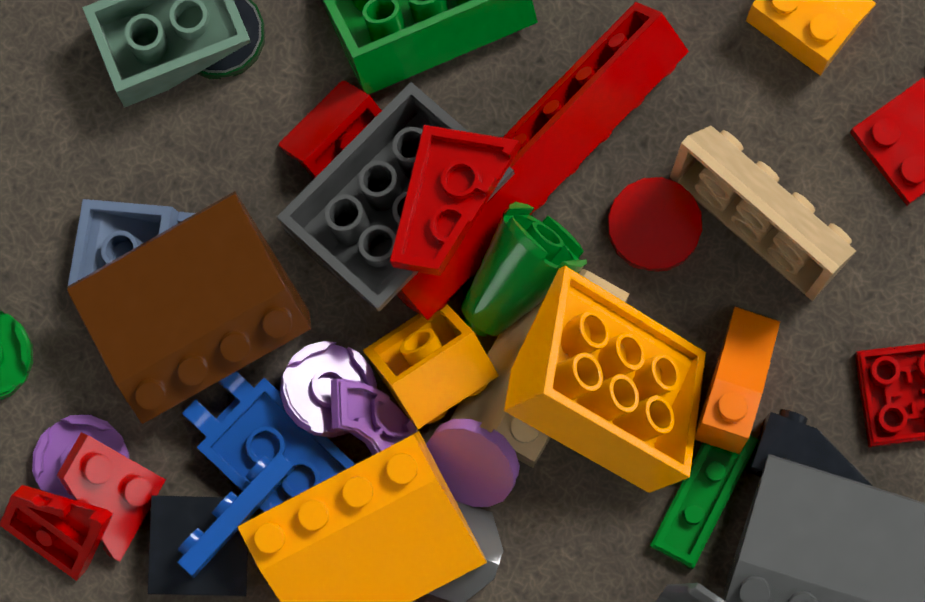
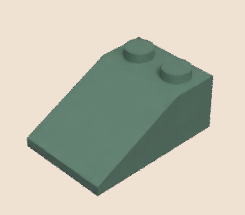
(162, 42)

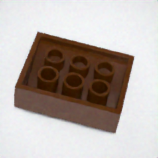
(189, 307)

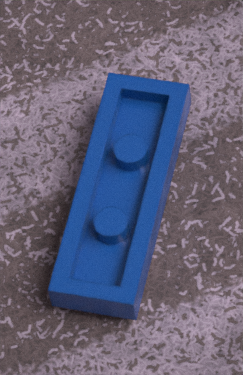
(232, 512)

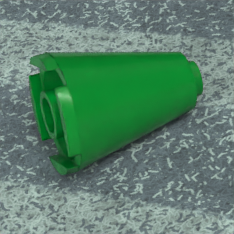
(518, 269)

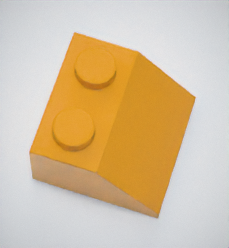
(810, 28)
(431, 365)

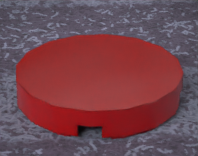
(654, 224)

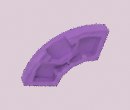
(368, 414)

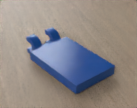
(260, 427)

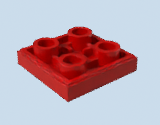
(893, 393)

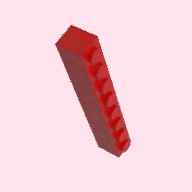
(561, 133)

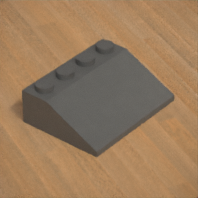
(356, 203)
(827, 541)

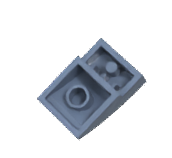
(115, 228)

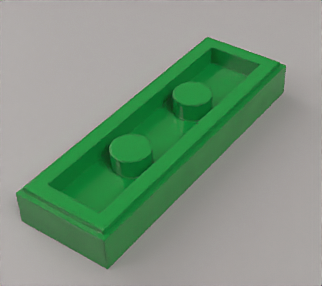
(700, 502)

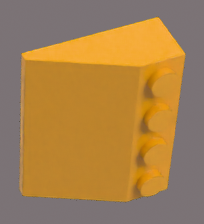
(609, 383)
(366, 533)

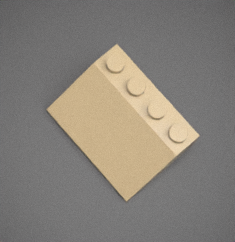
(761, 210)

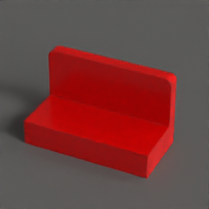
(330, 127)

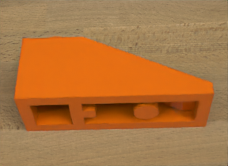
(737, 381)

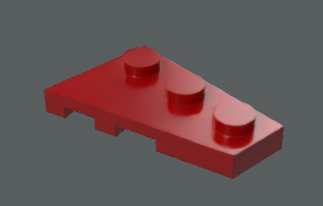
(446, 194)

